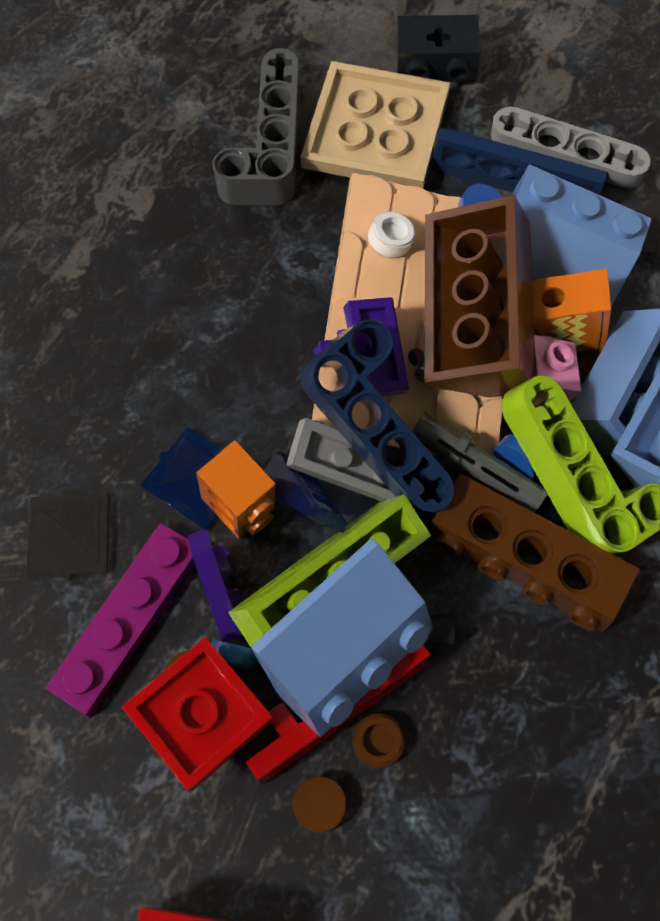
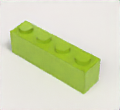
(389, 523)

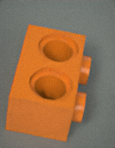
(238, 491)

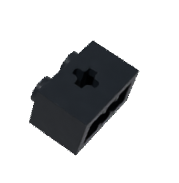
(438, 47)

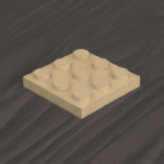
(375, 124)

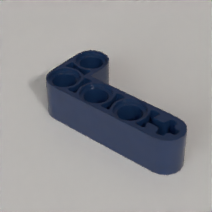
(383, 422)

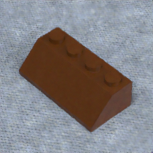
(479, 298)

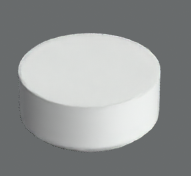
(391, 234)

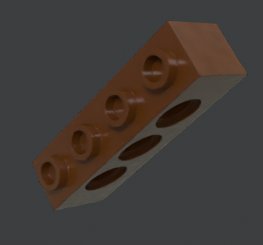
(560, 551)

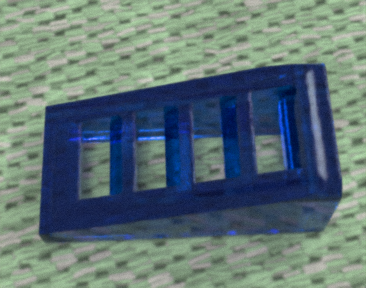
(304, 493)

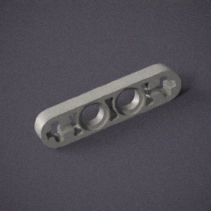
(571, 140)

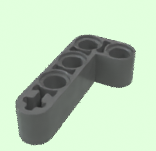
(270, 170)

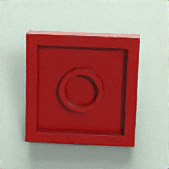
(197, 714)

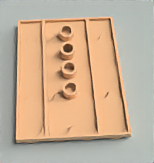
(369, 275)

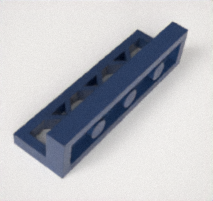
(503, 164)

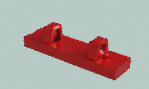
(299, 738)

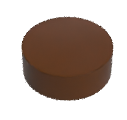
(378, 741)
(319, 804)

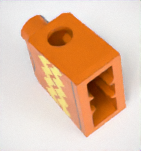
(573, 309)

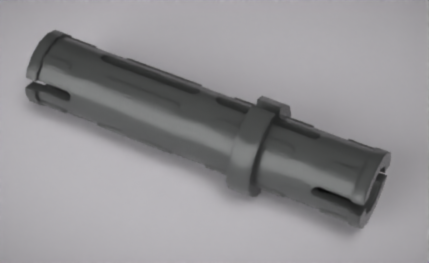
(524, 492)

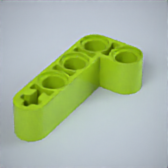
(579, 461)

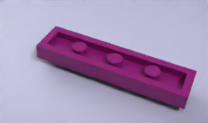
(123, 621)

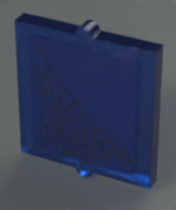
(176, 481)

